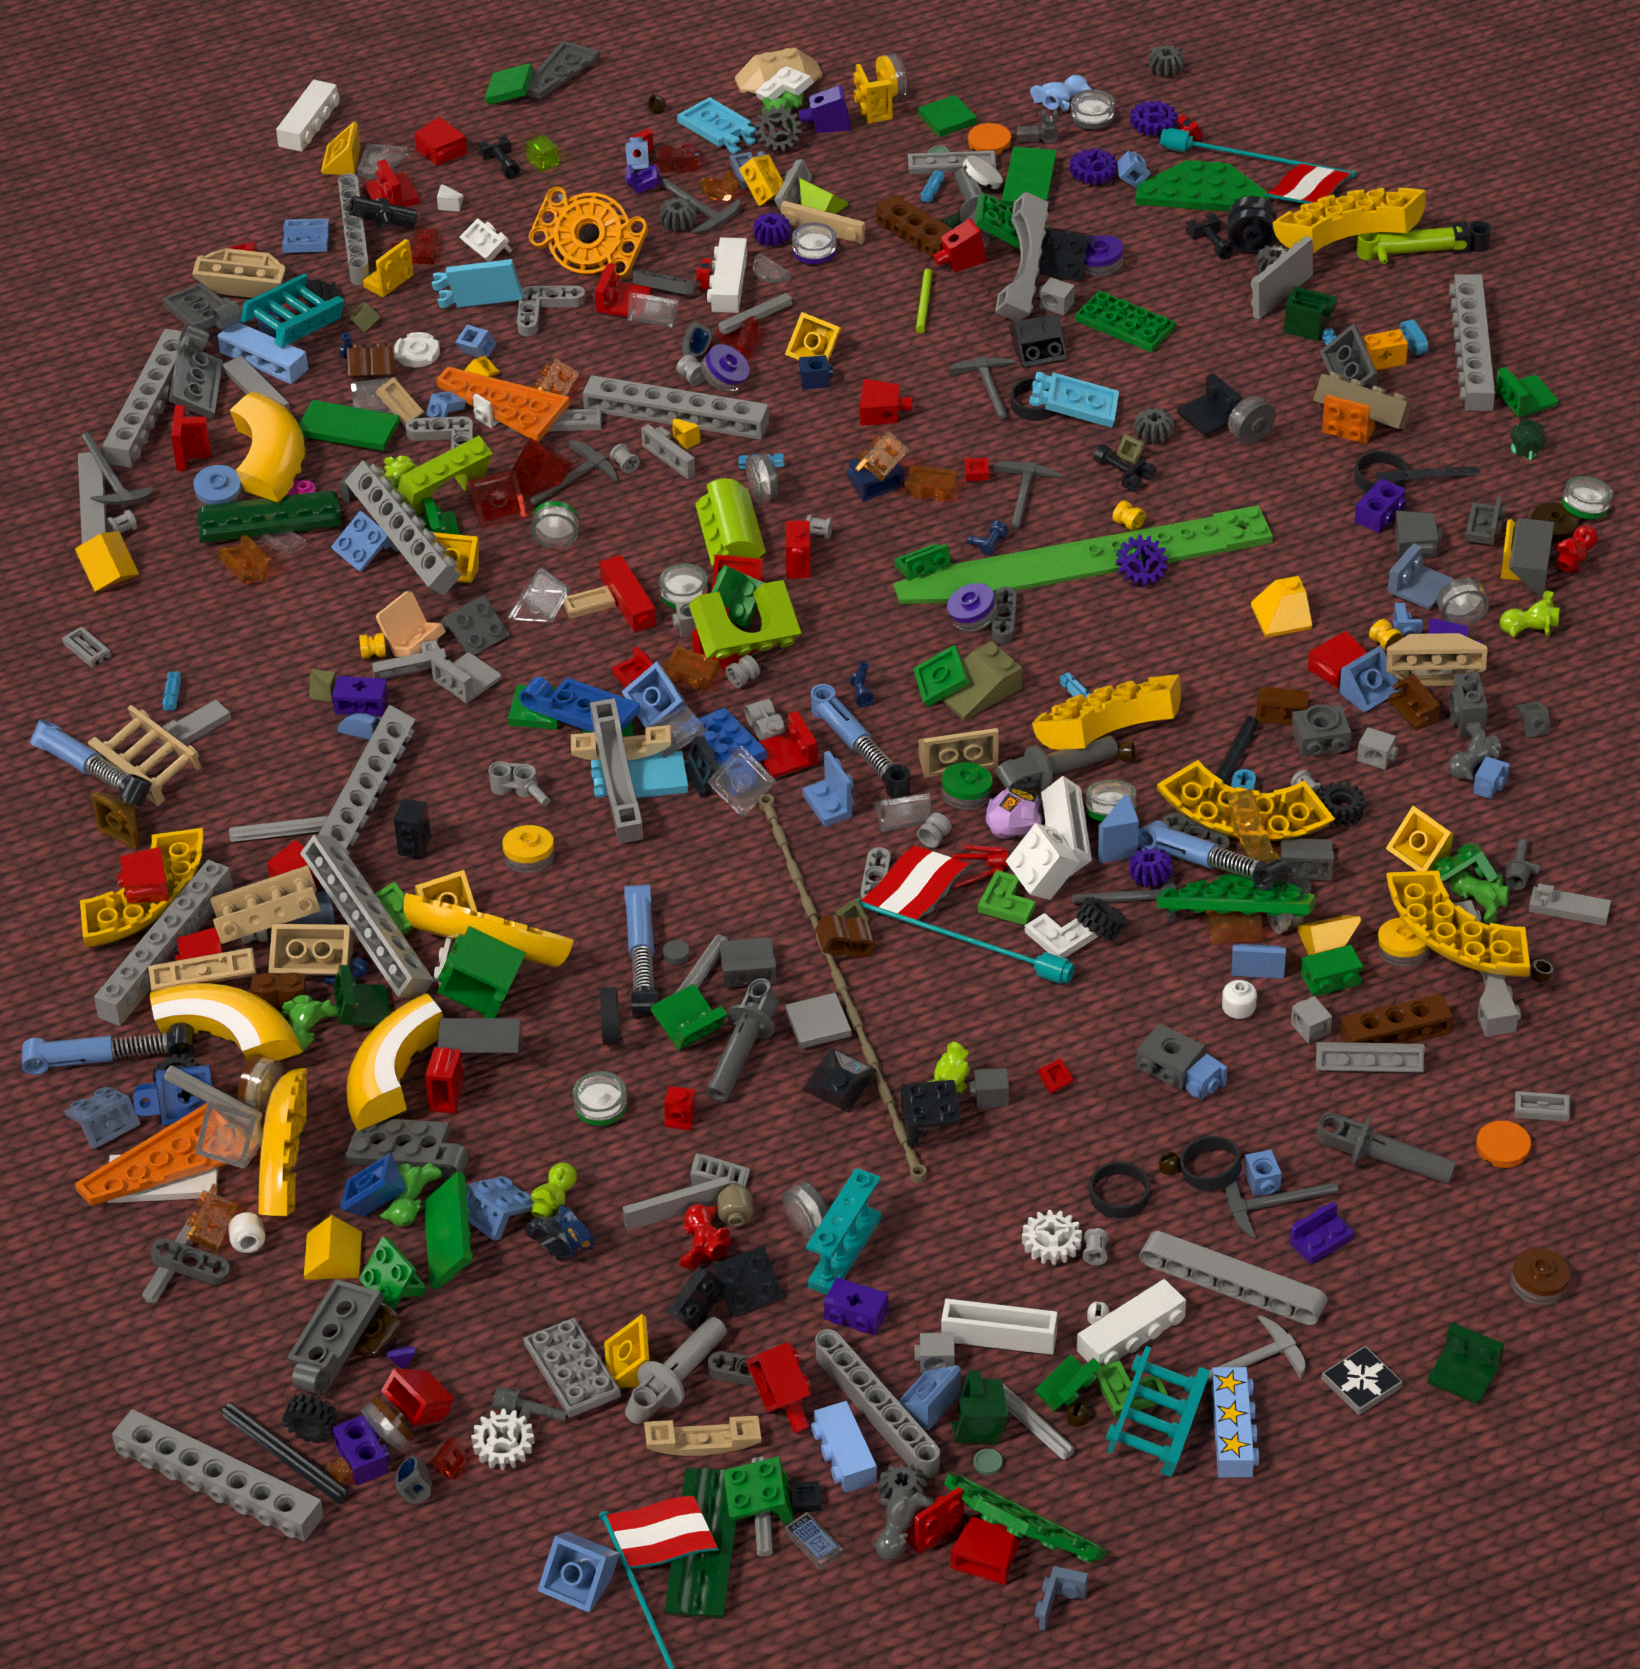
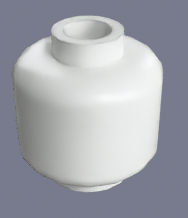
(1239, 999)
(246, 1232)

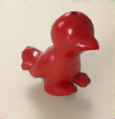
(1574, 550)
(707, 1240)

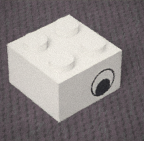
(1042, 861)

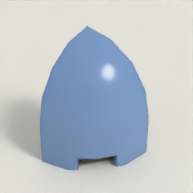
(359, 725)

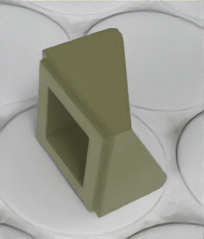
(364, 316)
(322, 685)

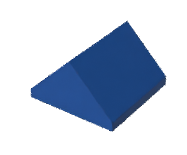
(372, 1187)

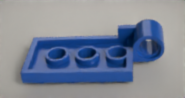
(540, 698)
(731, 733)

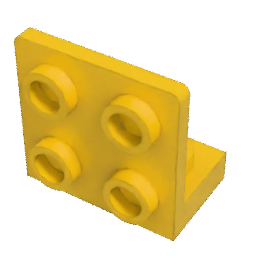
(873, 97)
(391, 271)

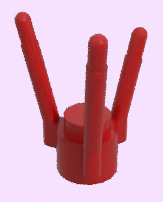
(994, 857)

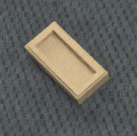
(399, 401)
(589, 602)

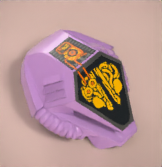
(1013, 813)

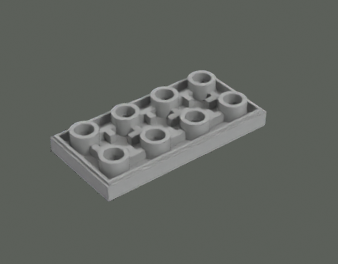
(1281, 276)
(572, 1367)

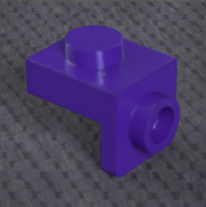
(643, 179)

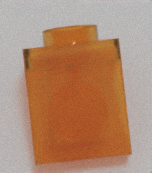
(719, 189)

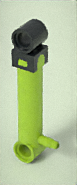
(1457, 238)

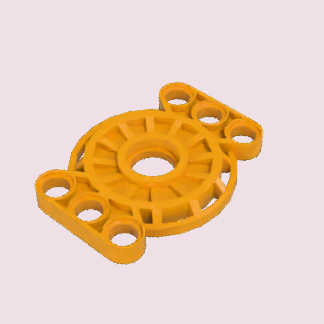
(577, 212)

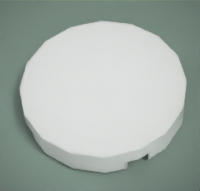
(982, 172)
(417, 350)

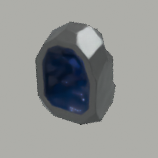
(696, 340)
(413, 1480)

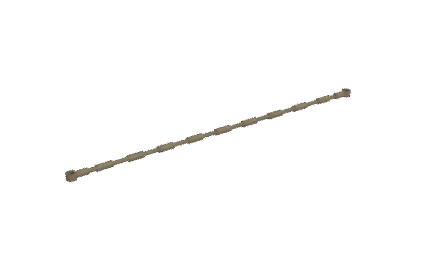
(766, 804)

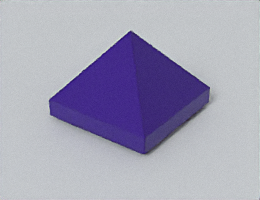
(401, 1356)

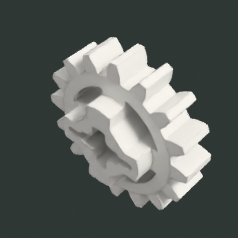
(1051, 1237)
(503, 1438)

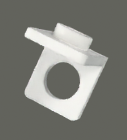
(483, 411)

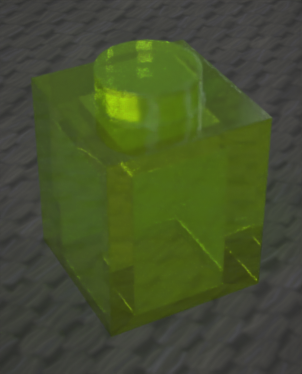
(542, 153)

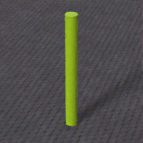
(924, 300)

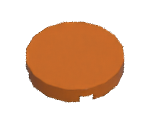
(989, 138)
(1503, 1144)

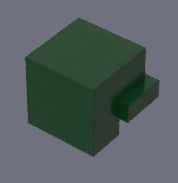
(1308, 313)
(981, 1411)

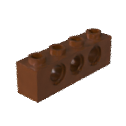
(911, 224)
(1399, 1023)

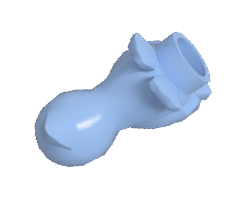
(1057, 93)

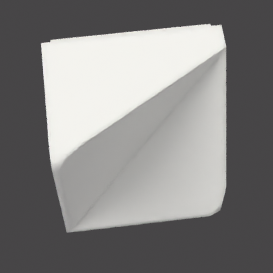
(449, 199)

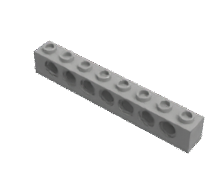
(1472, 343)
(143, 404)
(665, 404)
(404, 527)
(368, 777)
(367, 917)
(160, 945)
(218, 1475)

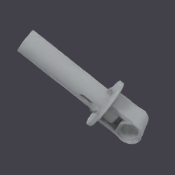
(662, 1383)

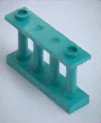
(296, 325)
(844, 1230)
(1175, 1431)

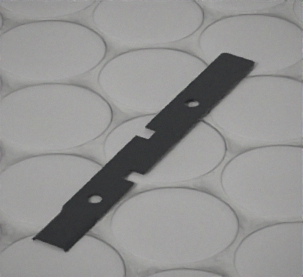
(1431, 473)

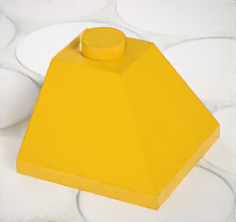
(812, 338)
(1283, 608)
(1327, 933)

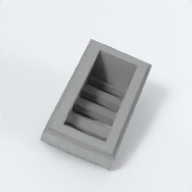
(710, 1164)

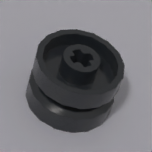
(1251, 224)

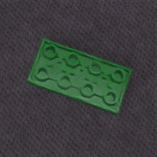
(1029, 172)
(996, 219)
(1125, 321)
(348, 425)
(447, 1231)

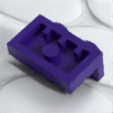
(1320, 1233)

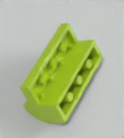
(729, 520)

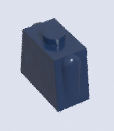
(869, 486)

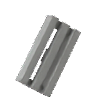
(83, 649)
(1540, 1106)

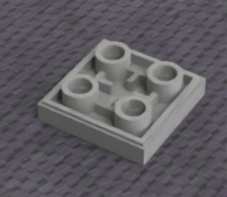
(818, 1020)

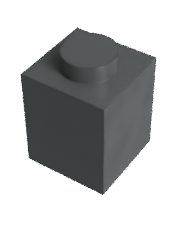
(990, 1088)

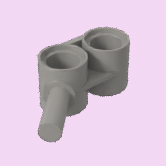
(763, 719)
(518, 776)

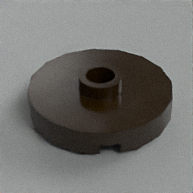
(1564, 521)
(380, 1333)

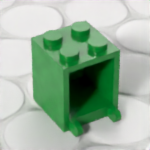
(479, 971)

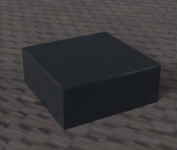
(805, 1496)

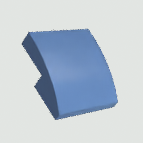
(306, 235)

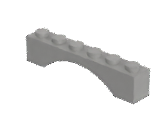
(1029, 221)
(616, 771)
(1496, 1006)

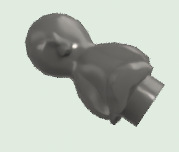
(1463, 763)
(899, 1517)

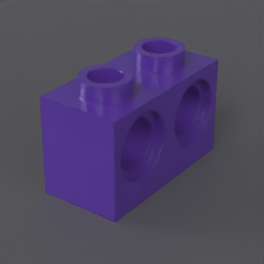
(1380, 505)
(361, 1450)

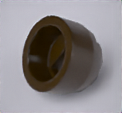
(656, 103)
(1126, 752)
(1541, 970)
(1169, 1163)
(1082, 1417)

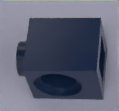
(815, 372)

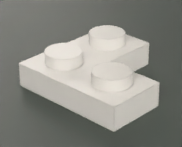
(785, 80)
(1056, 939)

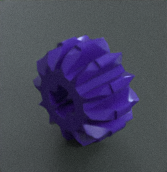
(771, 229)
(1150, 867)

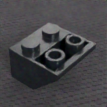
(1038, 340)

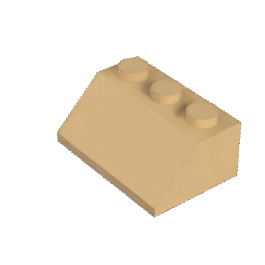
(971, 747)
(310, 948)

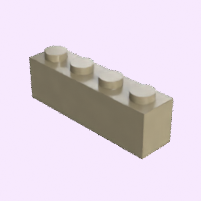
(1383, 407)

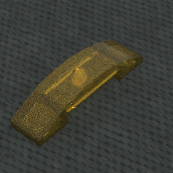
(1249, 826)

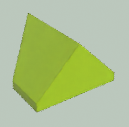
(820, 199)

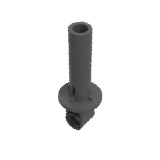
(970, 192)
(1038, 768)
(751, 1021)
(1360, 1141)

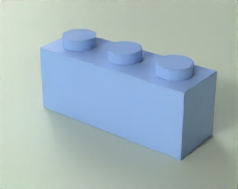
(844, 1447)

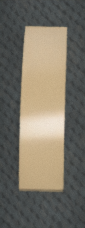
(636, 747)
(702, 1440)

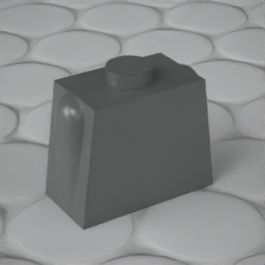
(1417, 529)

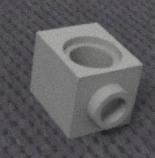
(1056, 296)
(683, 619)
(1377, 748)
(1311, 1019)
(935, 1351)

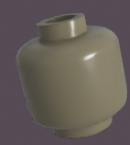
(735, 1205)

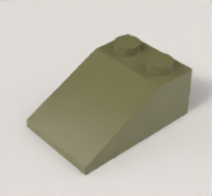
(991, 678)

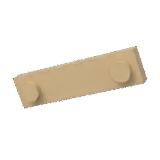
(845, 227)
(203, 969)

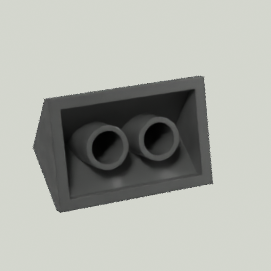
(1350, 357)
(1532, 552)
(481, 1035)

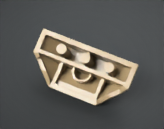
(766, 65)
(239, 272)
(1435, 657)

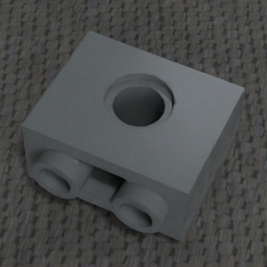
(1467, 702)
(1321, 730)
(1168, 1055)

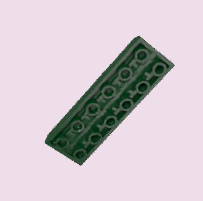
(268, 517)
(701, 1580)

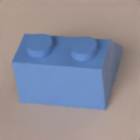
(577, 1571)

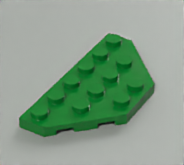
(1197, 186)
(1237, 894)
(1022, 1520)

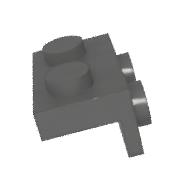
(1485, 522)

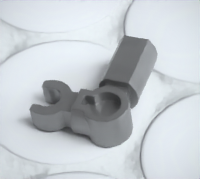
(1047, 133)

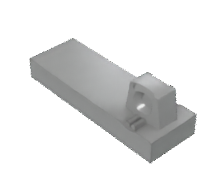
(791, 186)
(659, 444)
(409, 663)
(198, 723)
(1569, 905)

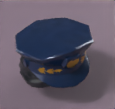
(561, 1234)

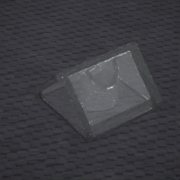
(652, 309)
(365, 395)
(540, 598)
(903, 811)
(229, 1135)

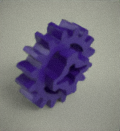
(1153, 117)
(1093, 166)
(1149, 553)

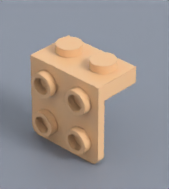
(406, 626)

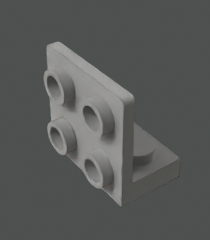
(465, 676)

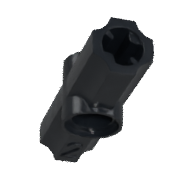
(382, 212)

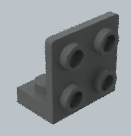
(475, 626)
(1308, 858)
(747, 961)

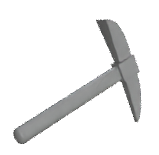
(1282, 1343)

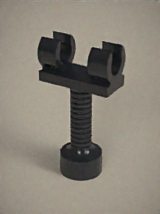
(509, 167)
(1222, 248)
(1131, 474)

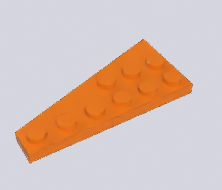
(515, 405)
(151, 1163)

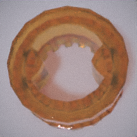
(340, 1470)

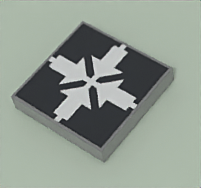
(1362, 1380)

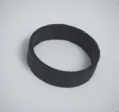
(1025, 412)
(1378, 457)
(609, 1015)
(1214, 1182)
(1119, 1211)

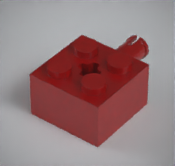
(781, 1382)

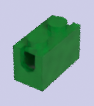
(1331, 970)

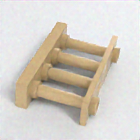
(154, 731)
(264, 904)

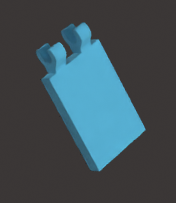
(718, 124)
(478, 284)
(1075, 398)
(649, 776)

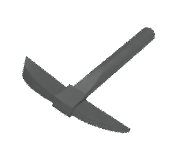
(716, 219)
(981, 365)
(595, 460)
(1028, 471)
(121, 496)
(1124, 896)
(1239, 1207)

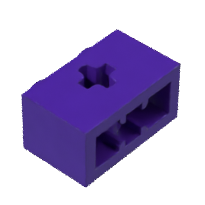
(360, 695)
(855, 1306)

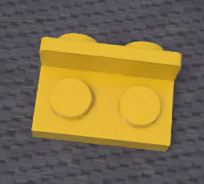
(762, 178)

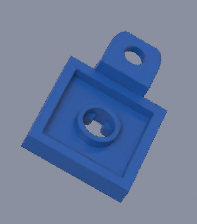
(165, 1097)

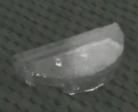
(769, 270)

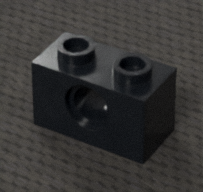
(412, 828)

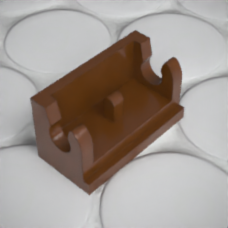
(1415, 703)
(1278, 704)

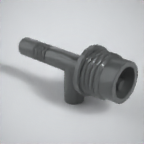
(1519, 870)
(510, 1400)

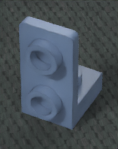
(1063, 1582)

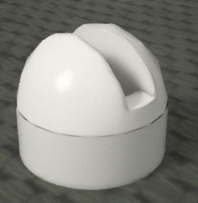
(1097, 1306)

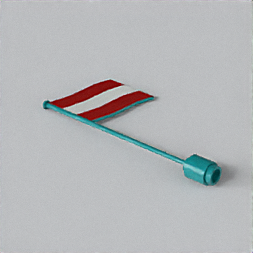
(1302, 184)
(917, 885)
(656, 1537)

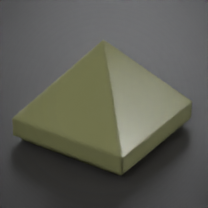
(1130, 449)
(851, 910)

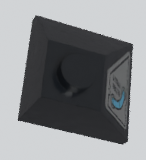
(840, 1079)

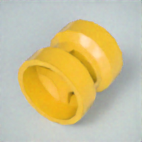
(1131, 517)
(1384, 634)
(371, 646)

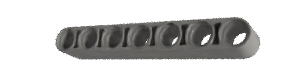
(353, 231)
(91, 484)
(1233, 1278)
(877, 1403)

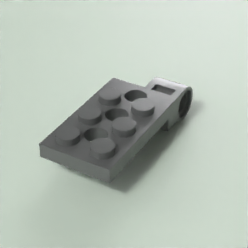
(203, 308)
(207, 384)
(445, 1156)
(319, 1374)

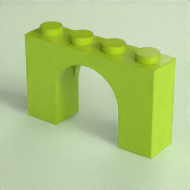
(463, 462)
(722, 638)

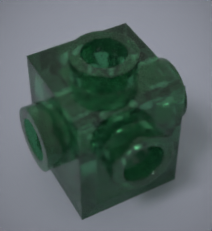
(1527, 438)

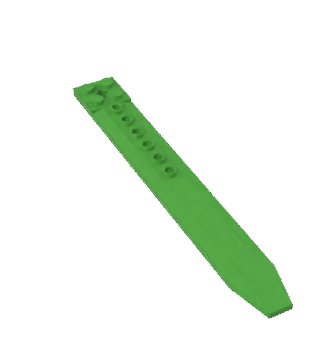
(1089, 556)

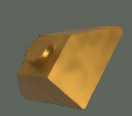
(116, 818)

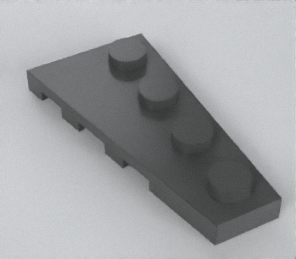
(559, 67)

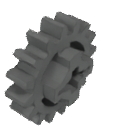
(785, 133)

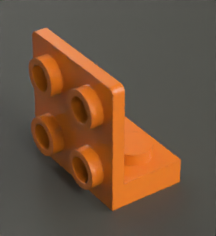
(1347, 419)

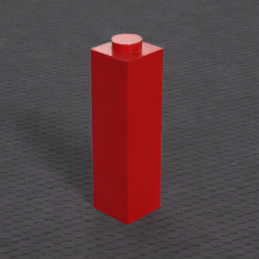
(627, 593)

